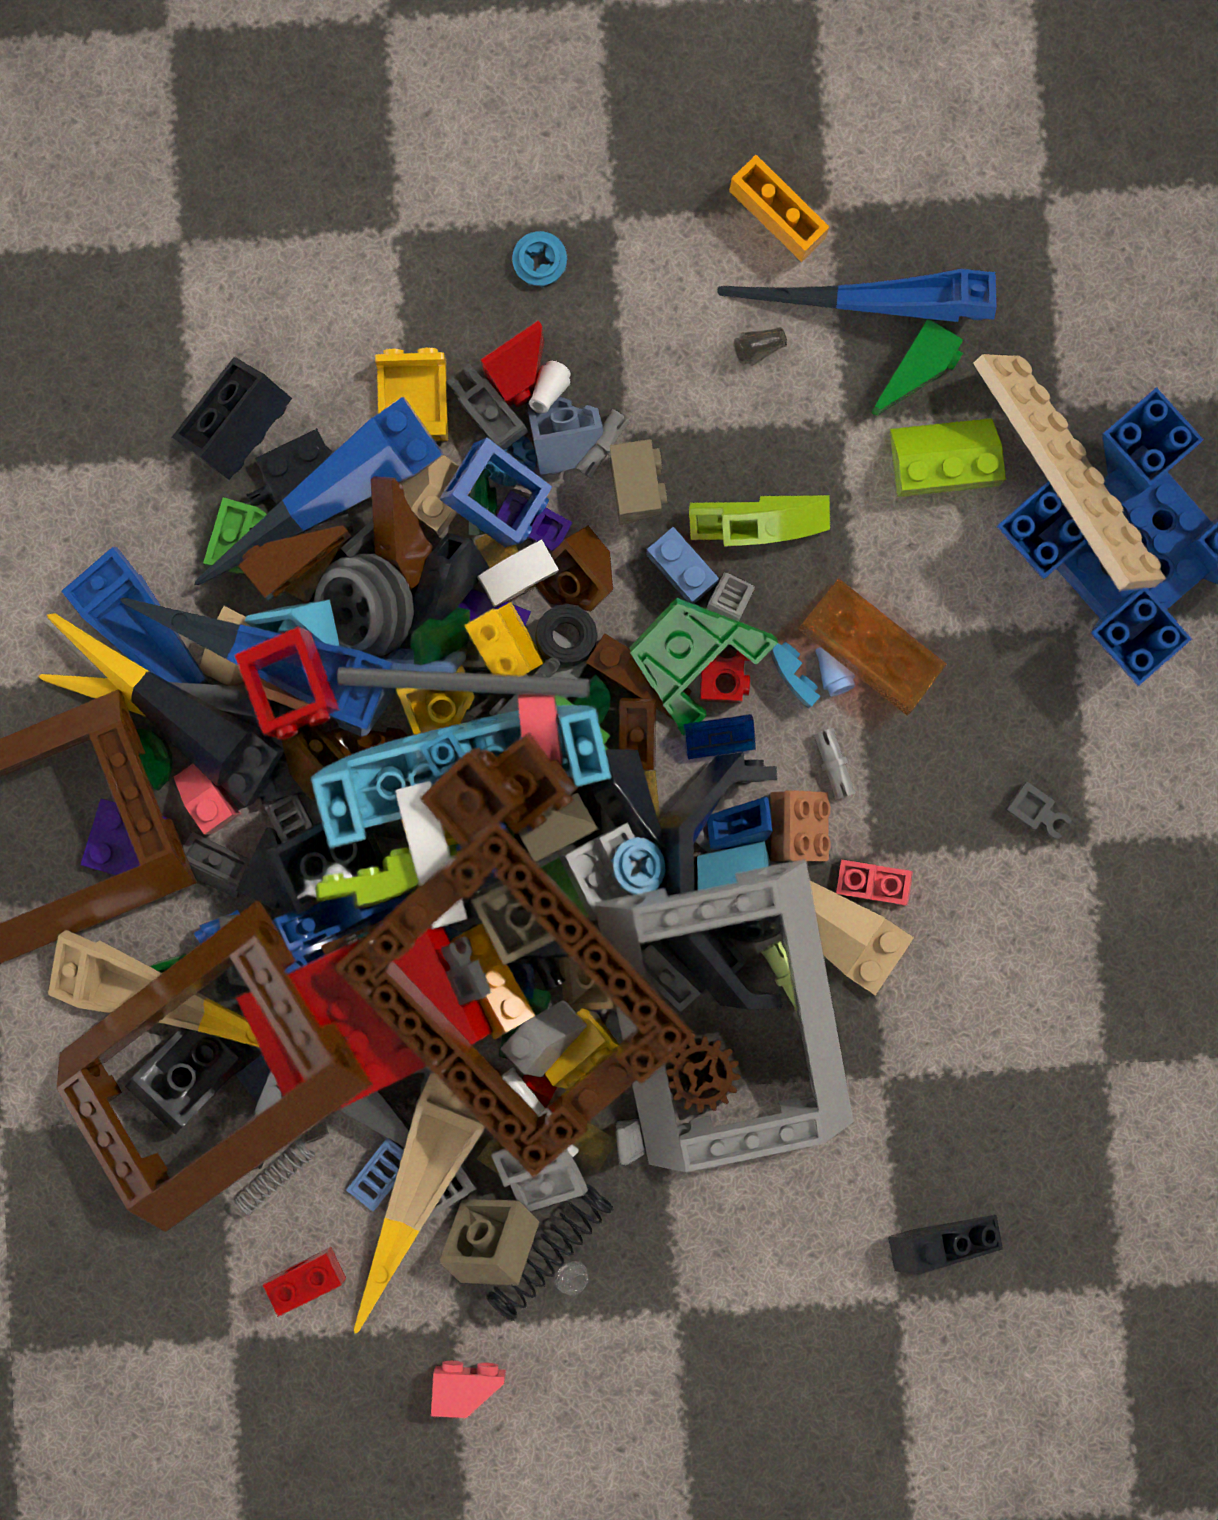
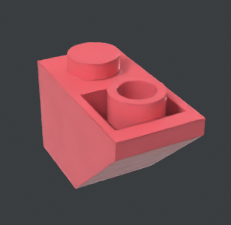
(463, 1389)

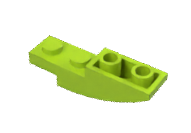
(760, 522)
(374, 887)

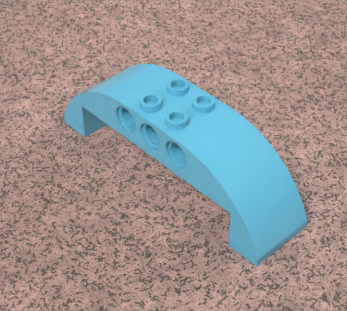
(362, 786)

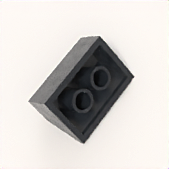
(232, 417)
(305, 858)

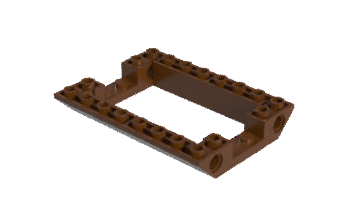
(154, 839)
(319, 1052)
(527, 1136)

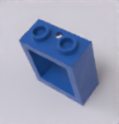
(467, 474)

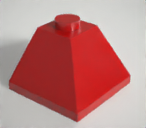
(515, 365)

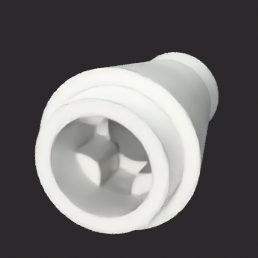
(549, 385)

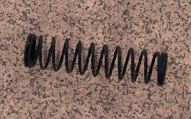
(509, 1311)

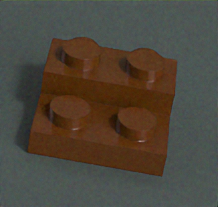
(542, 781)
(473, 796)

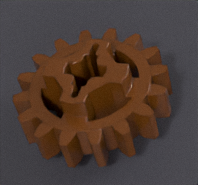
(716, 1081)

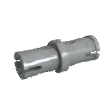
(612, 429)
(834, 763)

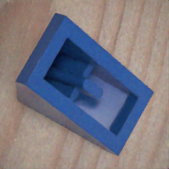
(740, 825)

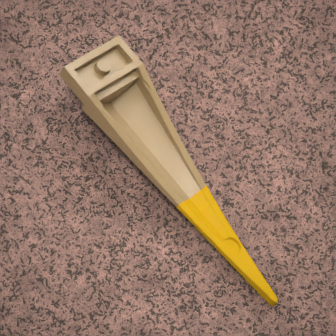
(104, 978)
(434, 1151)

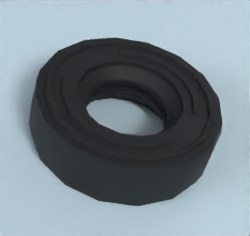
(571, 615)

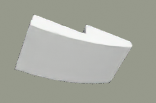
(517, 573)

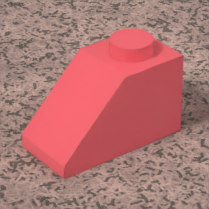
(205, 802)

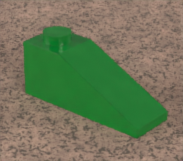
(924, 362)

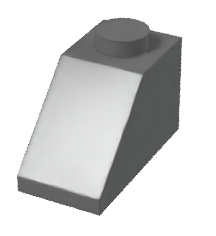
(544, 1039)

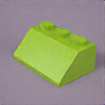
(947, 457)

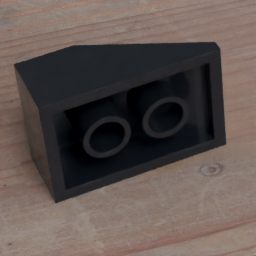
(186, 1075)

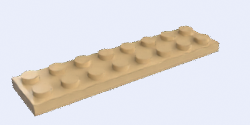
(1070, 472)

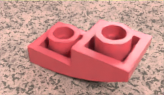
(540, 718)
(874, 882)

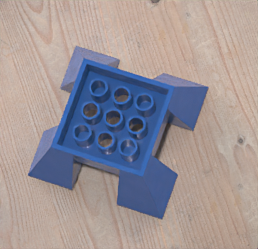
(1138, 456)

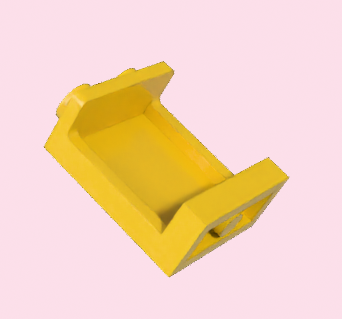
(419, 379)
(505, 642)

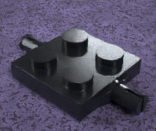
(289, 466)

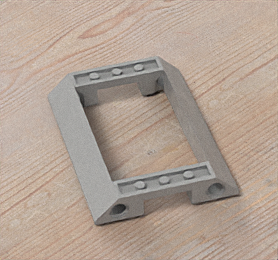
(802, 1123)

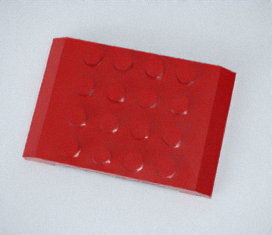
(370, 1038)

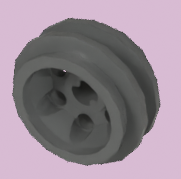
(368, 603)

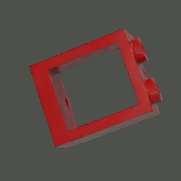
(273, 650)

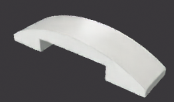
(426, 842)

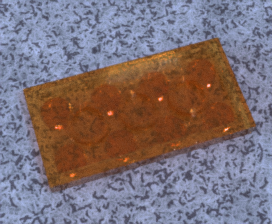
(872, 646)

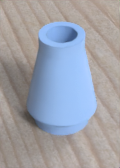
(834, 675)

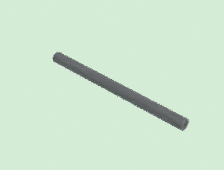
(463, 682)

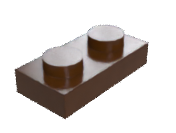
(638, 729)

